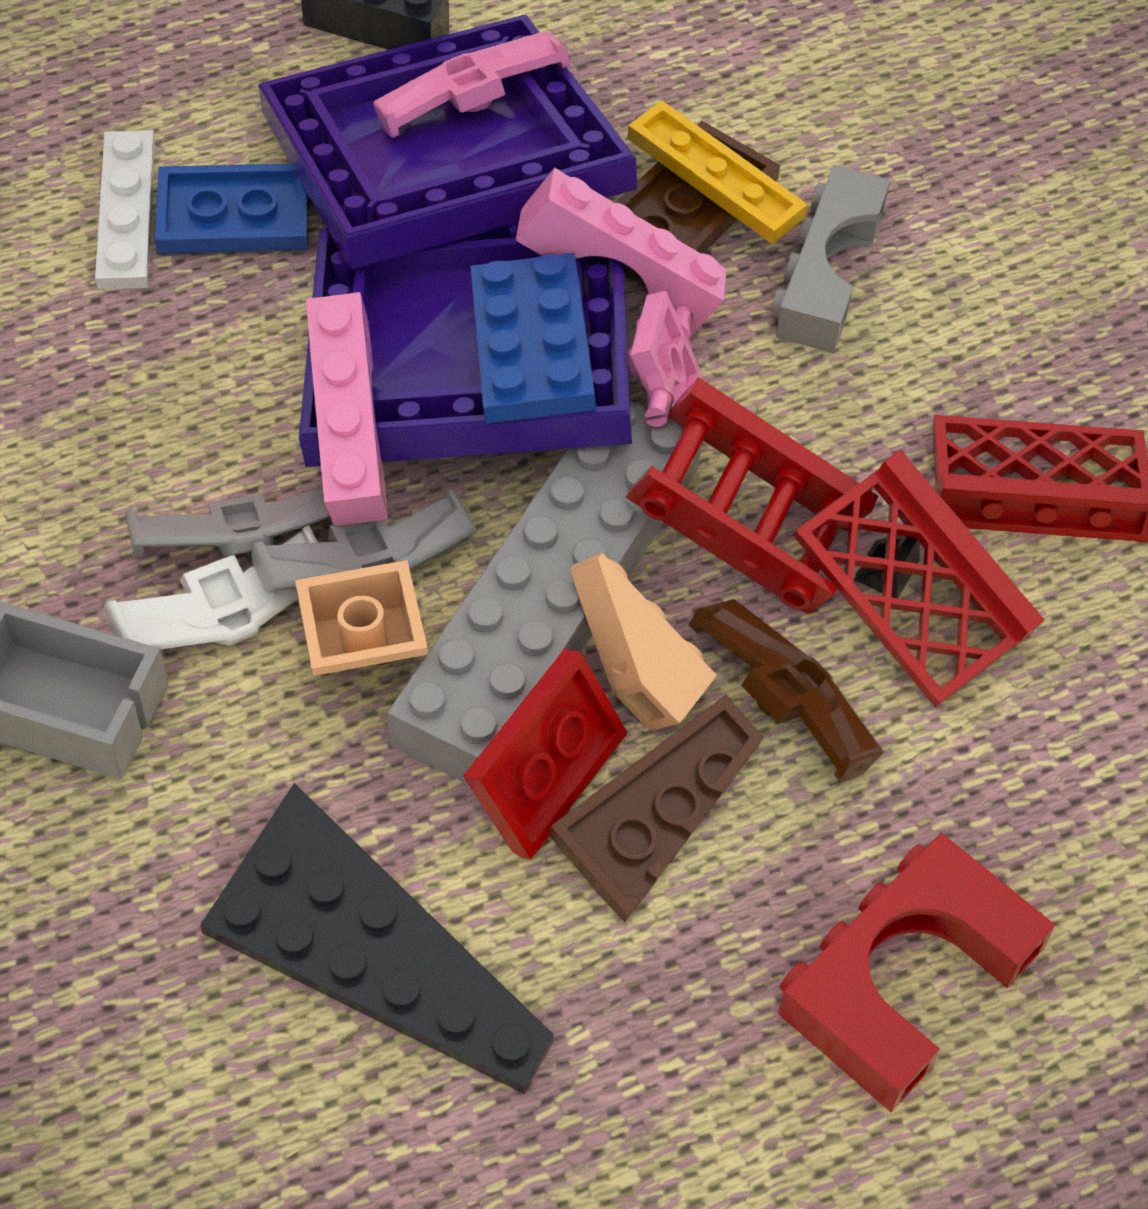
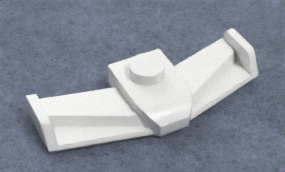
(217, 606)

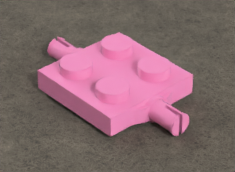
(663, 355)

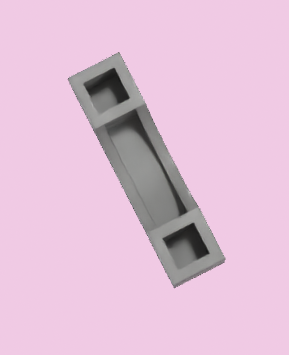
(817, 298)

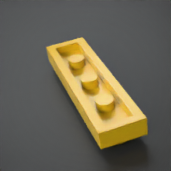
(717, 172)

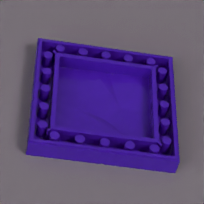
(446, 168)
(429, 357)

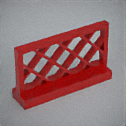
(1040, 502)
(953, 549)

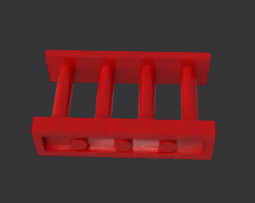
(771, 456)

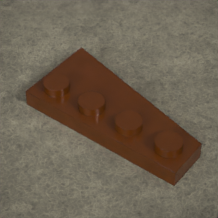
(651, 809)

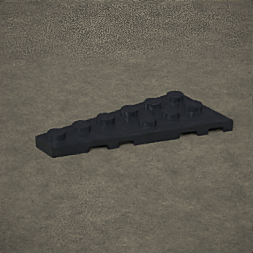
(347, 929)

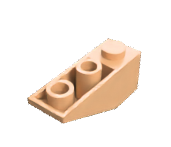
(641, 653)

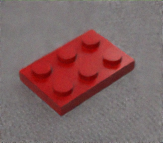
(546, 753)

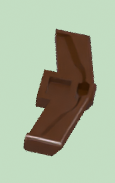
(792, 686)

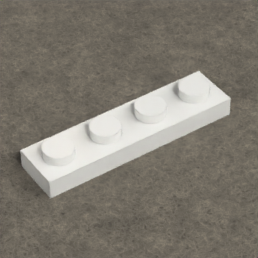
(125, 210)

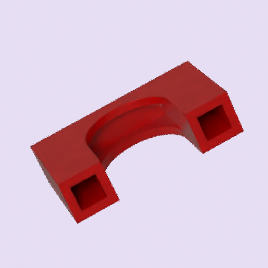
(935, 894)

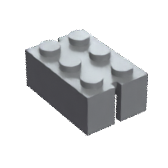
(75, 690)

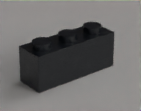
(379, 22)

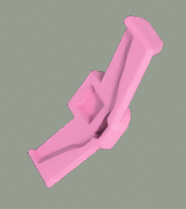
(468, 79)

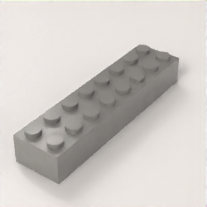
(526, 600)

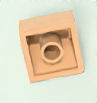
(361, 618)

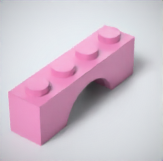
(573, 218)
(345, 409)

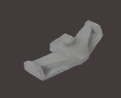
(230, 525)
(365, 545)

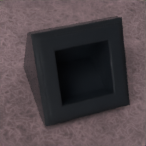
(906, 550)

